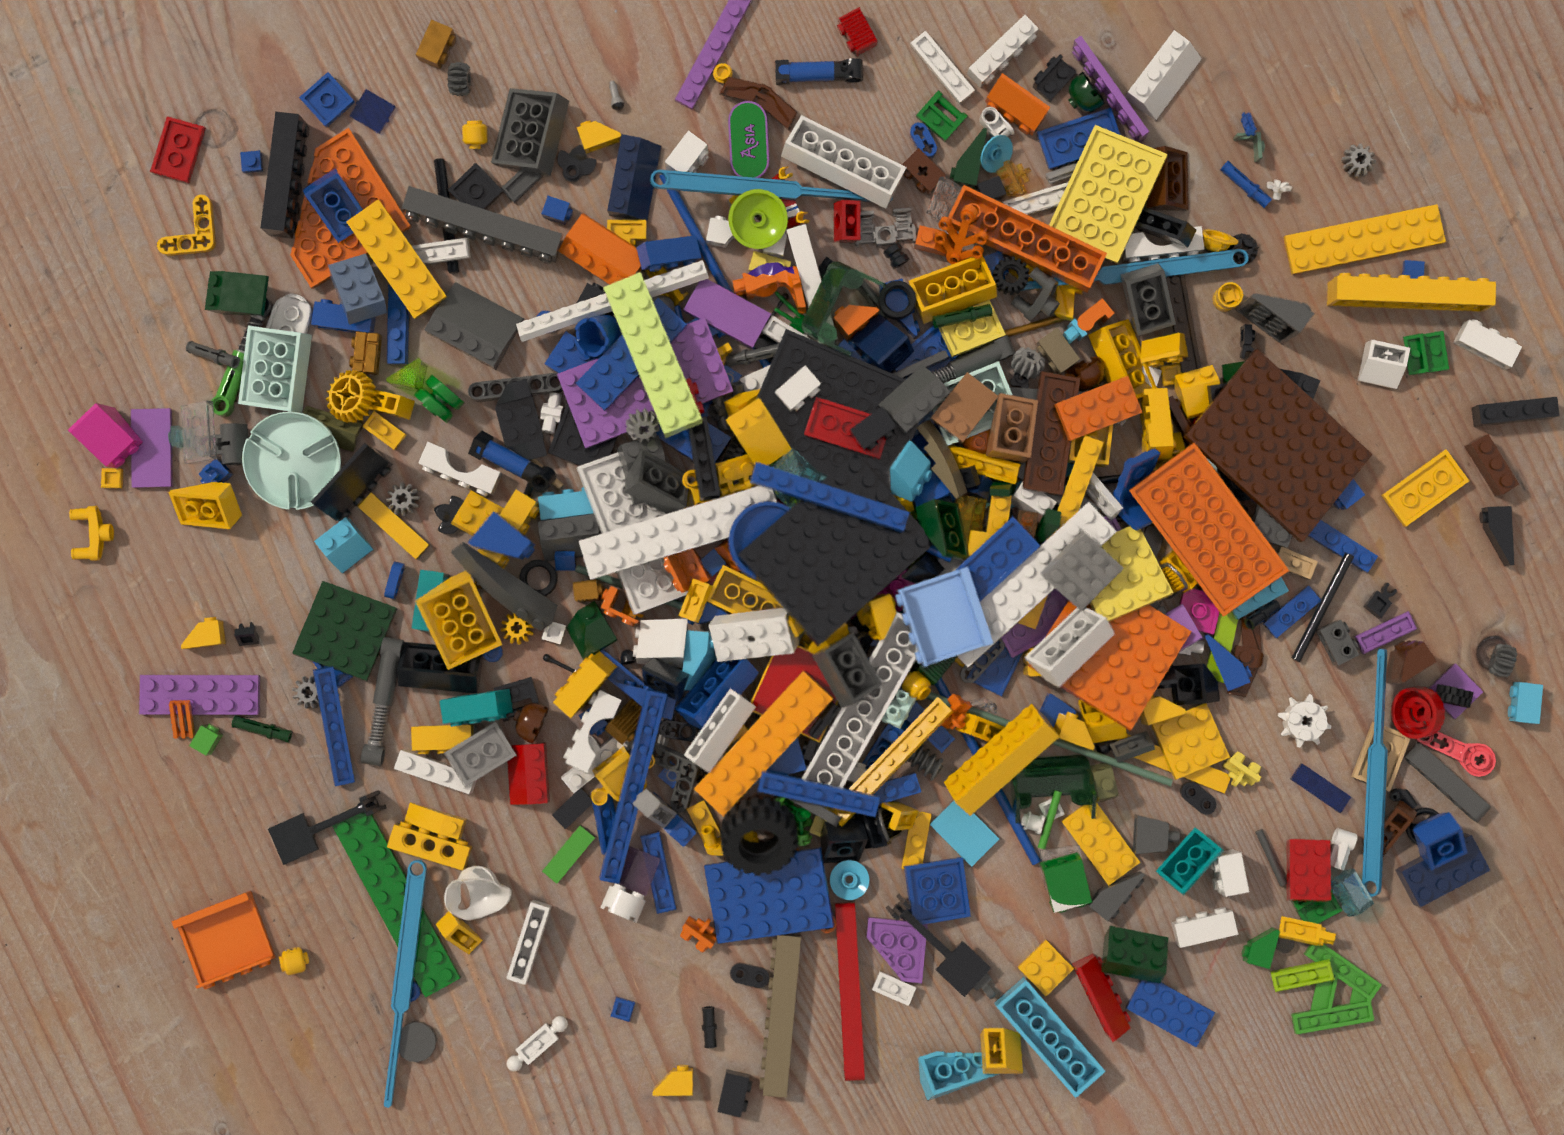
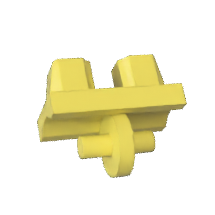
(1239, 772)

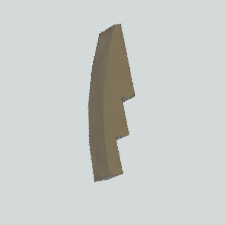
(946, 465)

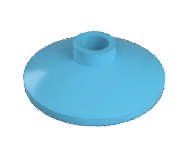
(996, 152)
(851, 890)

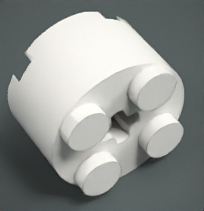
(623, 903)

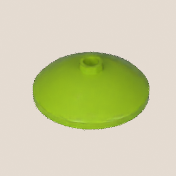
(763, 233)

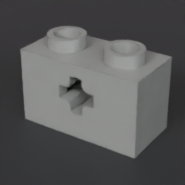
(654, 808)

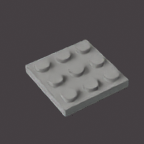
(1081, 570)

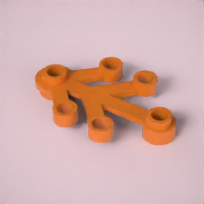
(956, 254)

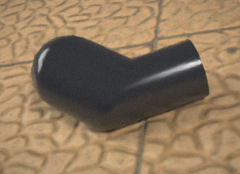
(1403, 795)

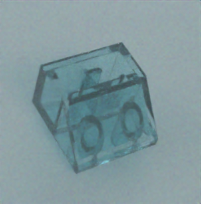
(794, 463)

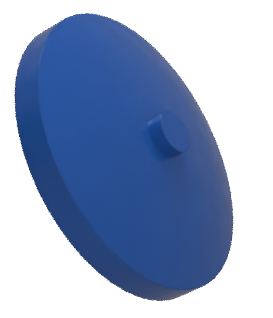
(749, 526)

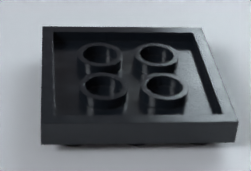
(569, 445)

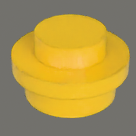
(722, 72)

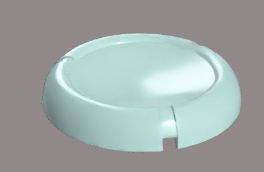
(290, 459)

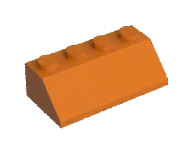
(600, 251)

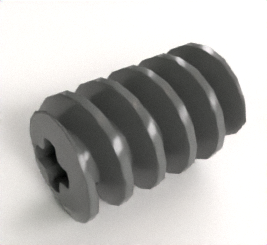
(926, 762)

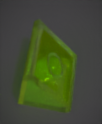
(409, 377)

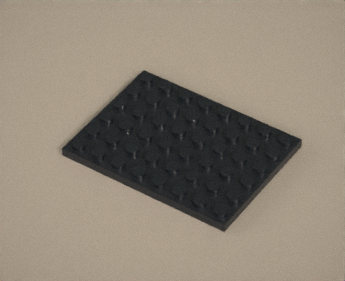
(843, 382)
(829, 562)

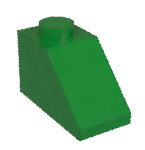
(1261, 948)

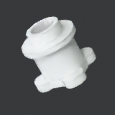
(1033, 822)

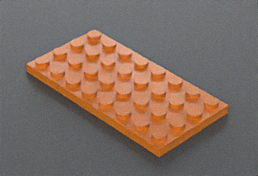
(1208, 529)

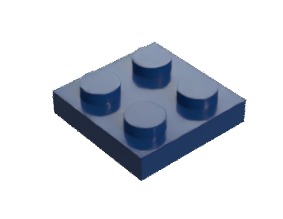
(327, 99)

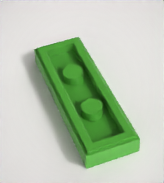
(568, 854)

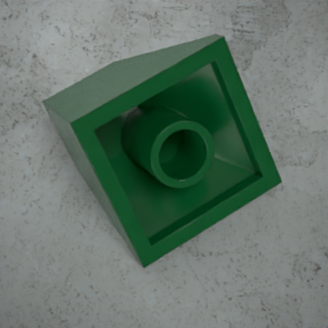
(590, 630)

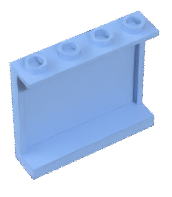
(944, 617)

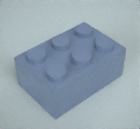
(357, 289)

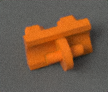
(959, 709)
(701, 931)

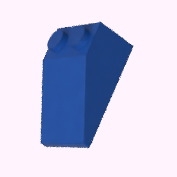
(333, 203)

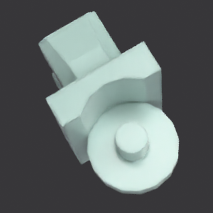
(899, 709)

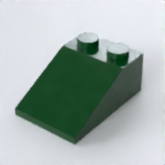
(236, 293)
(944, 528)

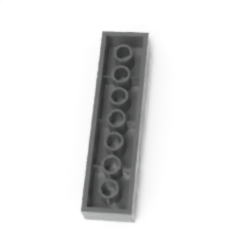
(481, 224)

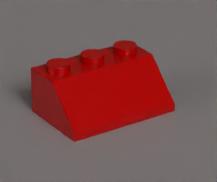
(528, 775)

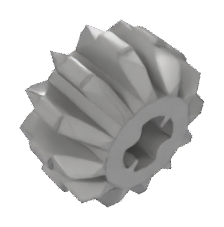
(1364, 155)
(1027, 363)
(642, 425)
(403, 507)
(303, 696)

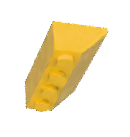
(1121, 355)

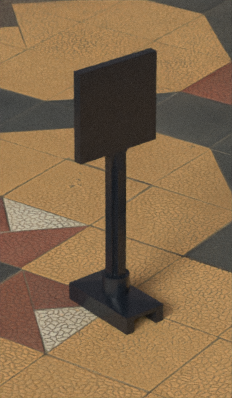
(296, 838)
(961, 966)

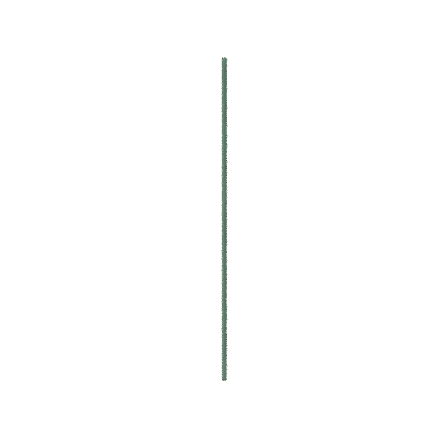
(988, 716)

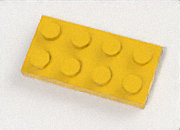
(1425, 488)
(1101, 843)

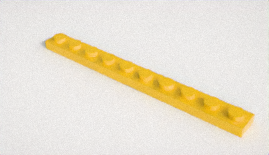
(1071, 502)

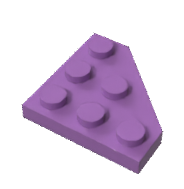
(899, 946)

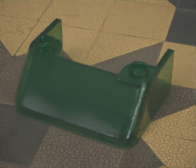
(834, 279)
(1059, 773)

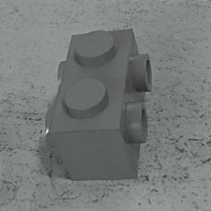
(1337, 642)

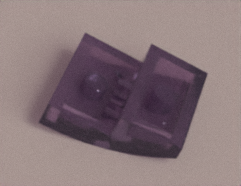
(638, 870)

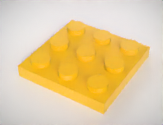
(1190, 741)

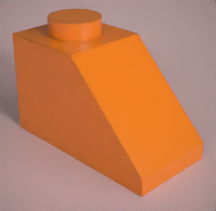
(926, 242)

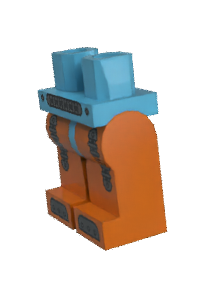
(1079, 328)

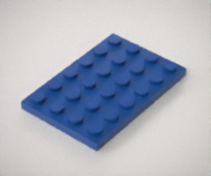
(769, 904)

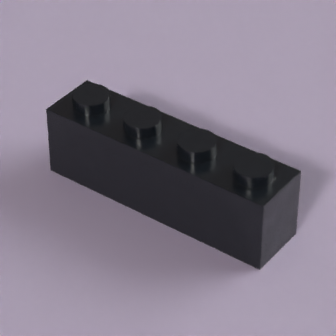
(1515, 411)
(703, 461)

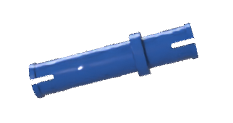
(1246, 184)

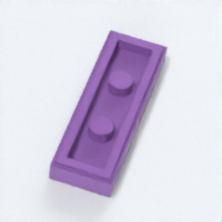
(1385, 632)

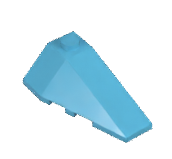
(949, 1072)

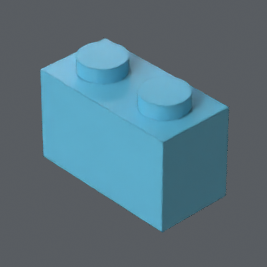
(1525, 702)

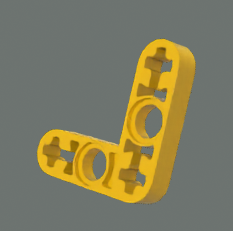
(200, 233)

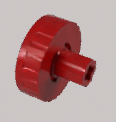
(1425, 707)

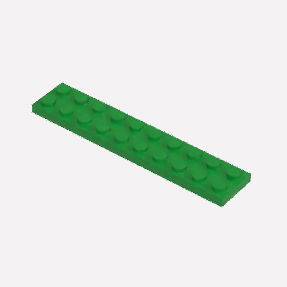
(386, 886)

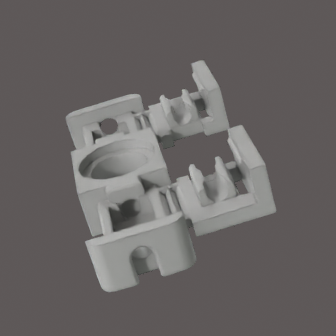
(902, 232)

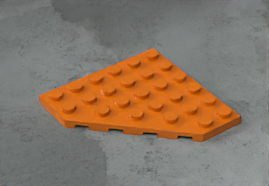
(314, 243)

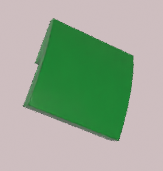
(1426, 353)
(1317, 911)

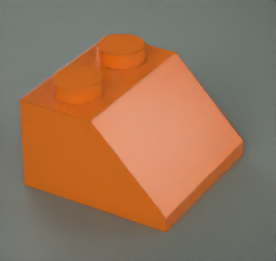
(853, 319)

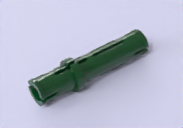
(969, 314)
(269, 731)

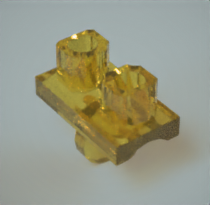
(1009, 170)

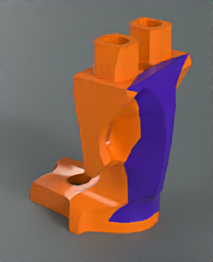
(768, 279)

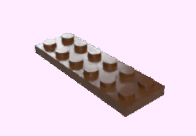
(1050, 447)

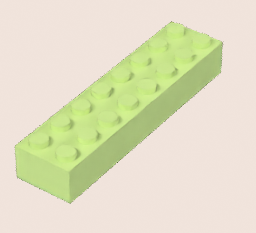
(653, 355)

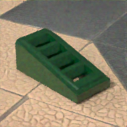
(1048, 525)

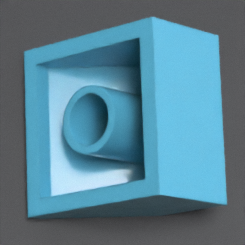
(909, 472)
(344, 545)

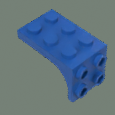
(1134, 471)

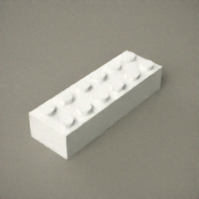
(843, 161)

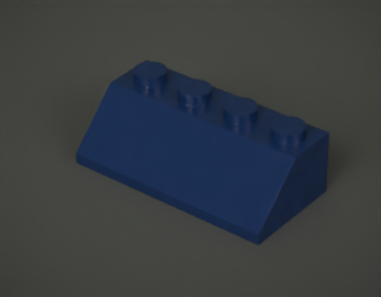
(631, 183)

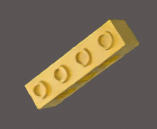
(399, 842)

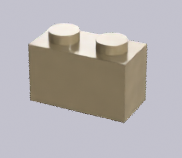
(1057, 351)

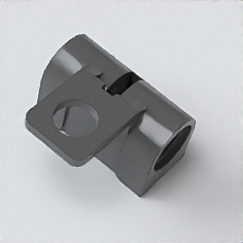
(231, 442)

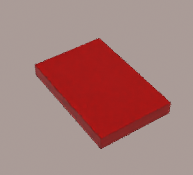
(178, 149)

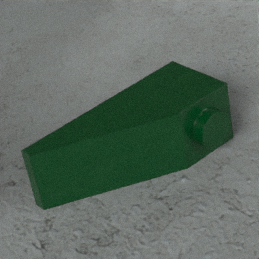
(968, 165)

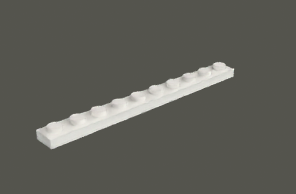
(600, 304)

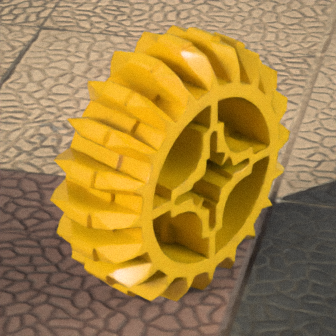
(341, 399)

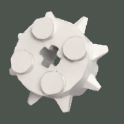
(1293, 719)

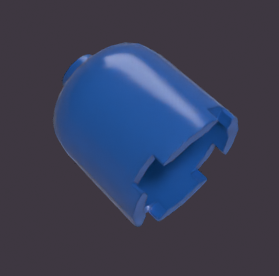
(596, 334)

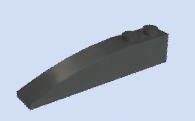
(506, 588)

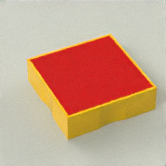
(780, 674)

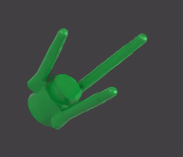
(796, 322)

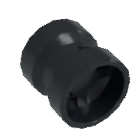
(897, 257)

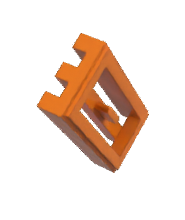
(182, 733)

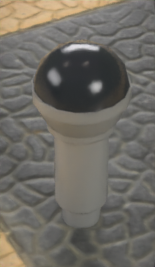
(617, 102)

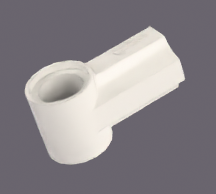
(1342, 844)

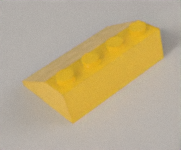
(458, 620)

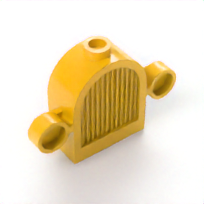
(611, 776)

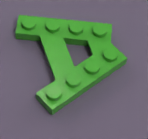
(1322, 1013)

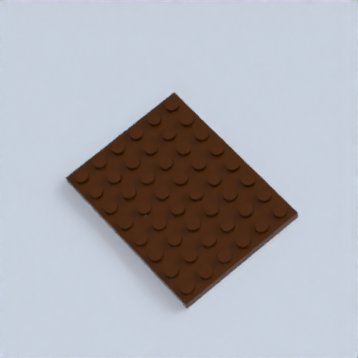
(1278, 445)

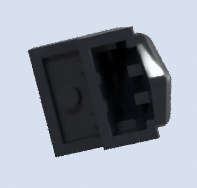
(877, 828)

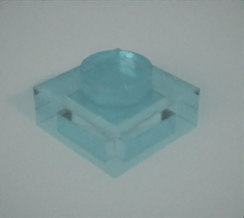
(175, 436)

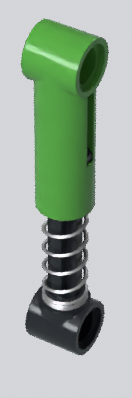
(231, 380)

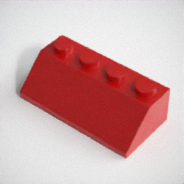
(1103, 1000)

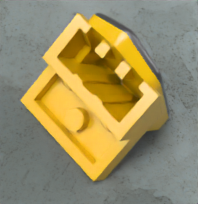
(1176, 574)

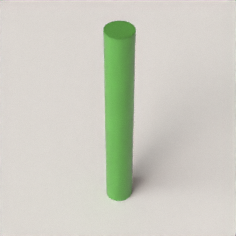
(1049, 819)

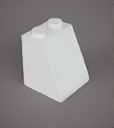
(661, 640)

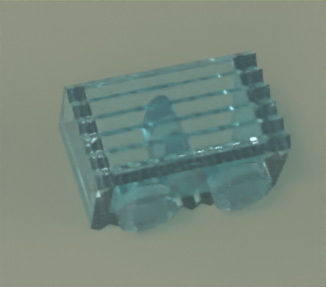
(1351, 893)

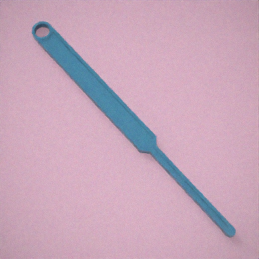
(737, 185)
(1172, 267)
(1376, 786)
(405, 966)

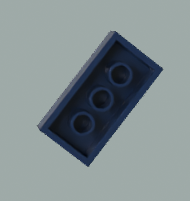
(1427, 885)

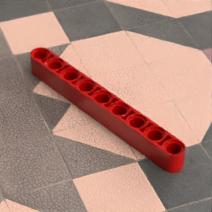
(849, 991)

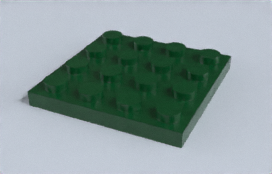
(344, 631)

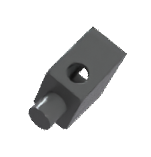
(1152, 835)

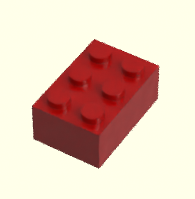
(1308, 870)

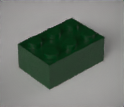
(1135, 954)

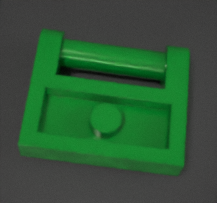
(937, 120)

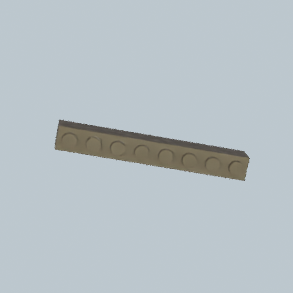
(781, 1015)

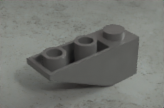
(1110, 898)

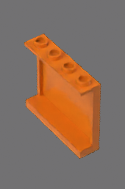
(225, 940)

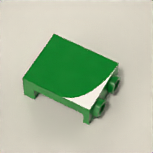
(1066, 882)

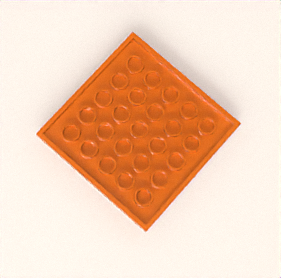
(1129, 665)

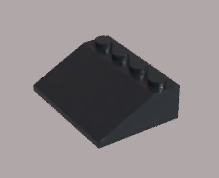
(352, 483)

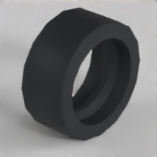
(897, 285)
(540, 563)

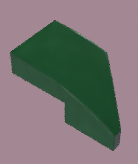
(1002, 488)

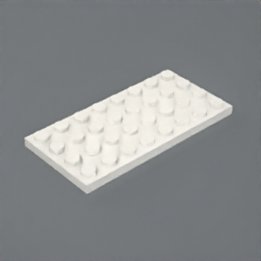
(604, 484)

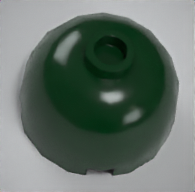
(1084, 94)

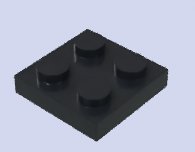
(476, 188)

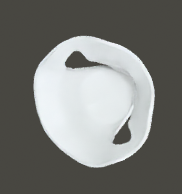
(484, 890)

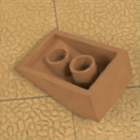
(964, 407)
(1012, 428)

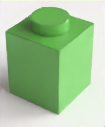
(206, 739)

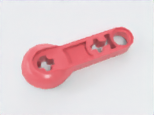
(1464, 753)

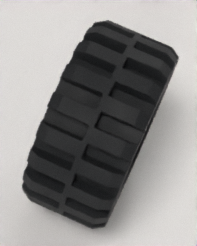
(759, 815)

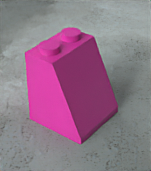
(106, 435)

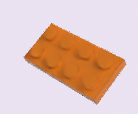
(1098, 408)

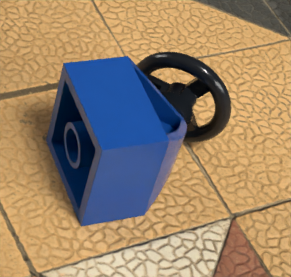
(1437, 838)

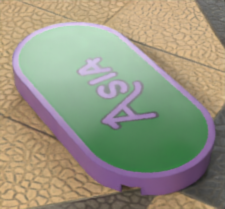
(748, 140)

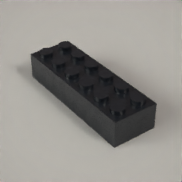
(284, 175)

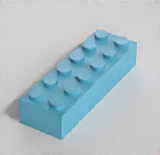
(1049, 1037)

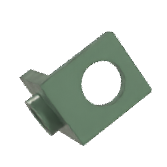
(1258, 145)

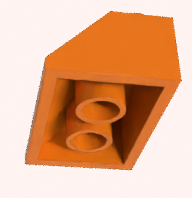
(1017, 105)

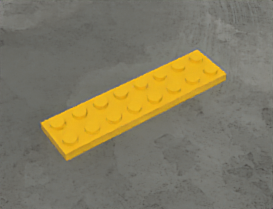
(1364, 239)

